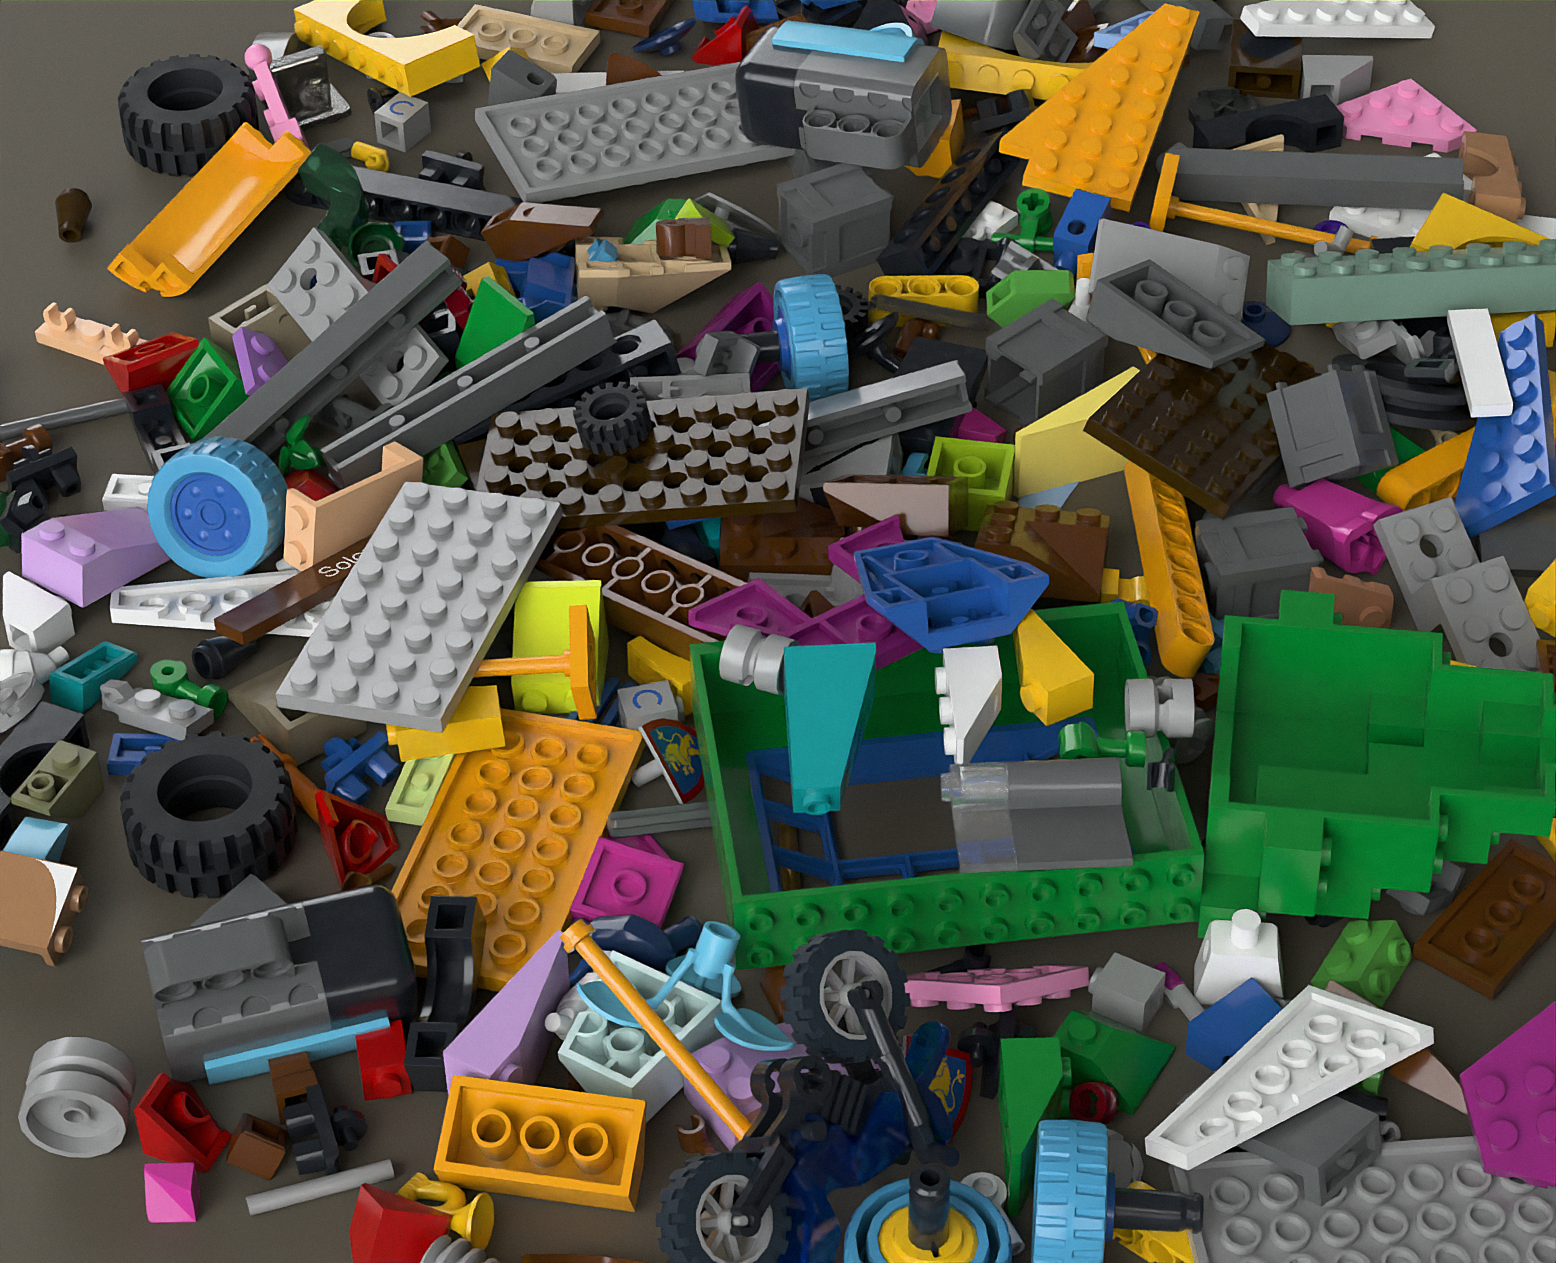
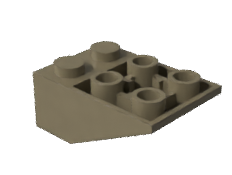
(263, 314)
(289, 730)

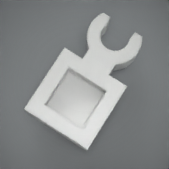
(992, 219)

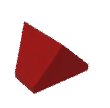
(730, 42)
(353, 835)
(178, 1125)
(393, 1227)

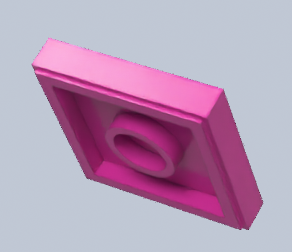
(627, 883)

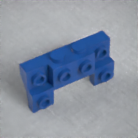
(543, 283)

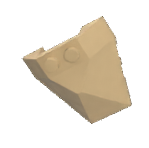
(642, 277)

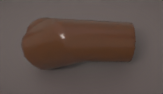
(910, 330)

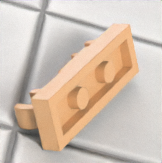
(83, 336)

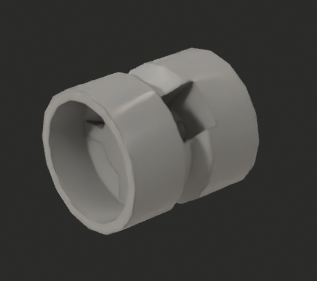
(754, 658)
(1161, 707)

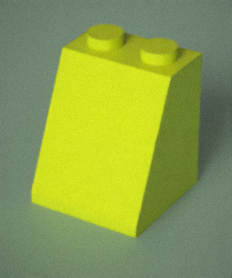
(544, 630)

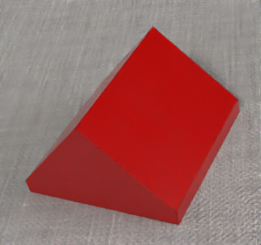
(150, 362)

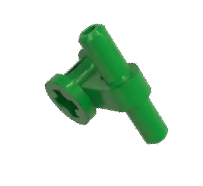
(1034, 222)

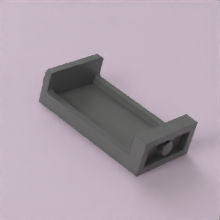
(1322, 1144)

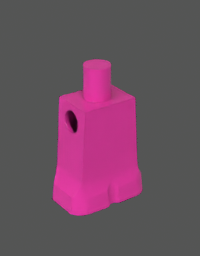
(1339, 523)

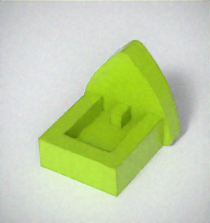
(719, 230)

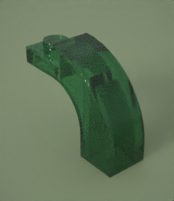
(336, 181)

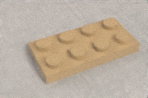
(548, 43)

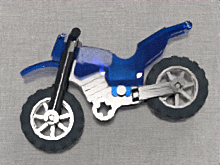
(822, 1124)

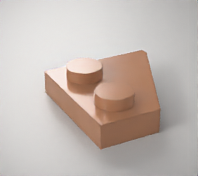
(1358, 601)

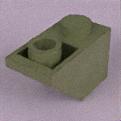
(62, 782)

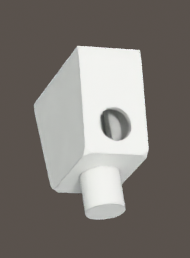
(1234, 954)

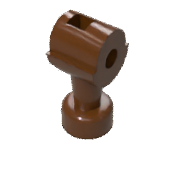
(12, 452)

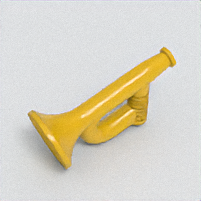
(470, 1221)

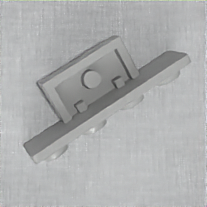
(1374, 336)

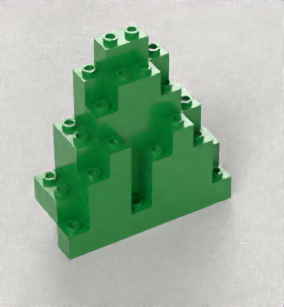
(1362, 763)

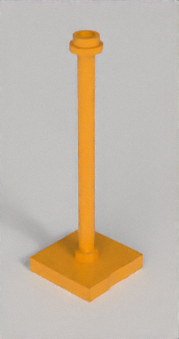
(1169, 206)
(576, 663)
(579, 938)

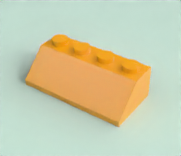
(542, 1143)

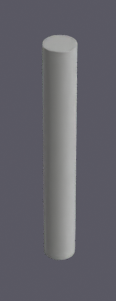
(319, 1187)

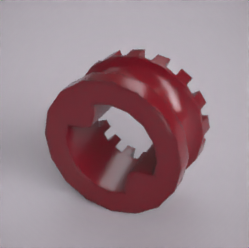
(1105, 1106)

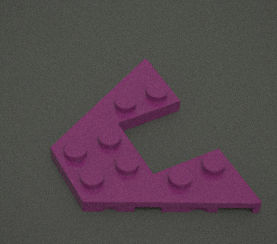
(850, 623)
(1514, 1103)

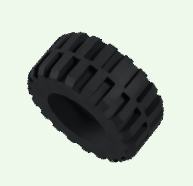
(184, 111)
(199, 776)

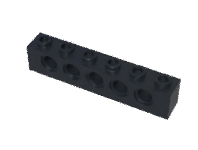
(948, 209)
(637, 353)

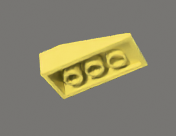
(1059, 451)

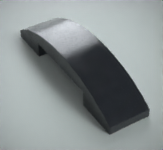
(1439, 367)
(154, 424)

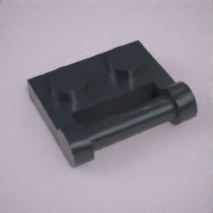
(970, 259)

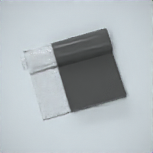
(1037, 814)

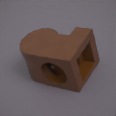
(684, 237)
(290, 1078)

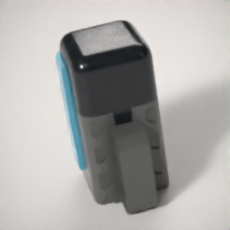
(845, 94)
(281, 983)

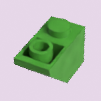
(1027, 290)

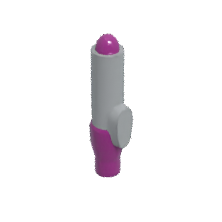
(1178, 994)

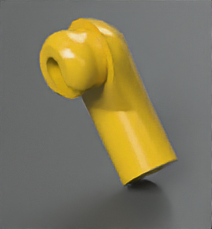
(374, 157)

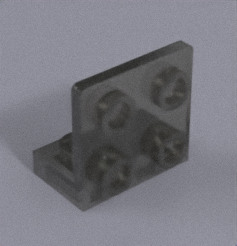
(307, 88)

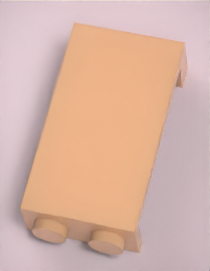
(341, 519)

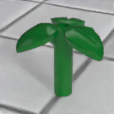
(299, 452)

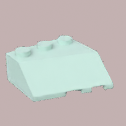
(626, 1059)

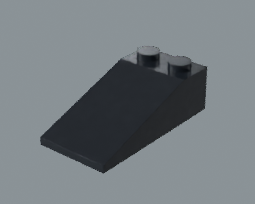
(930, 353)

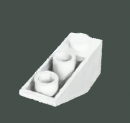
(972, 697)

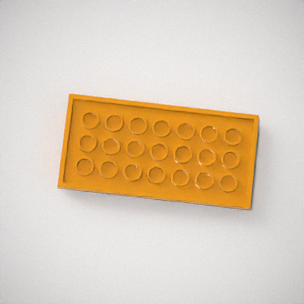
(517, 834)

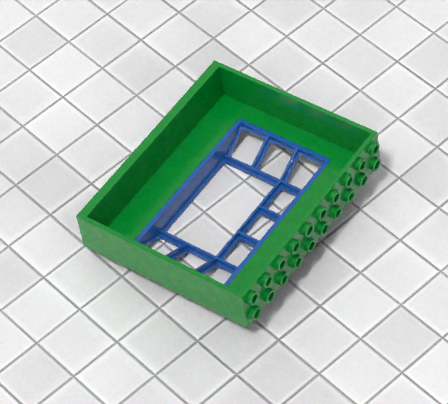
(745, 736)

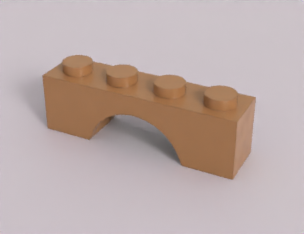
(1493, 174)

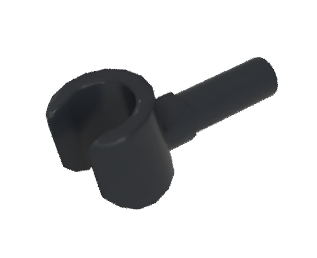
(1162, 773)
(971, 959)

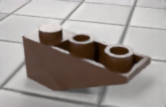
(537, 228)

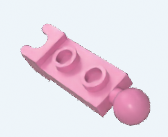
(259, 59)

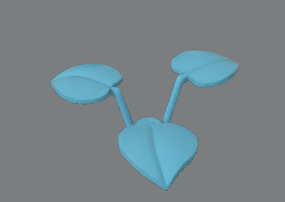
(708, 970)

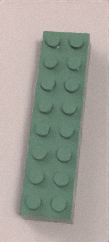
(1412, 282)

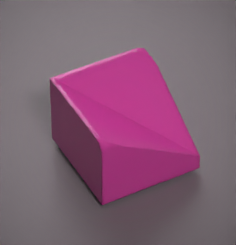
(980, 428)
(171, 1192)

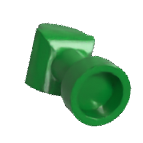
(172, 680)
(1081, 742)

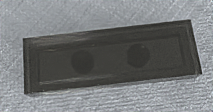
(929, 312)

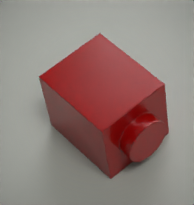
(382, 1062)

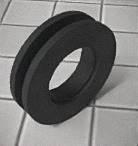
(1414, 404)

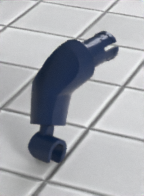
(642, 939)

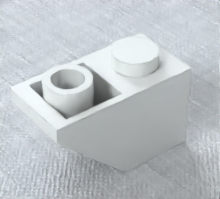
(34, 616)

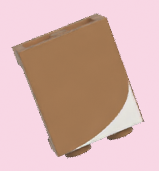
(39, 905)

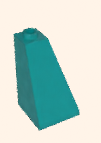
(826, 714)

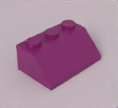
(743, 314)

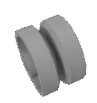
(77, 1097)

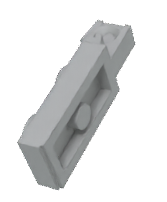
(155, 711)

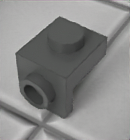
(725, 354)
(1441, 891)

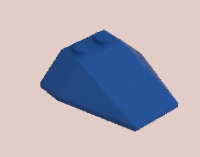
(948, 591)

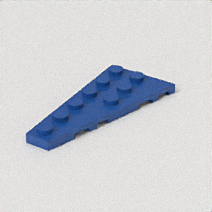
(1513, 455)

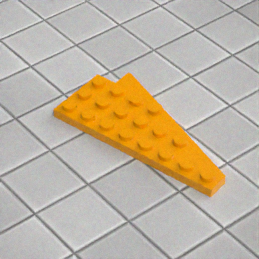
(1107, 118)

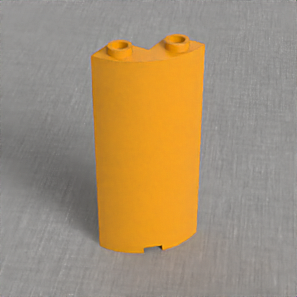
(209, 212)

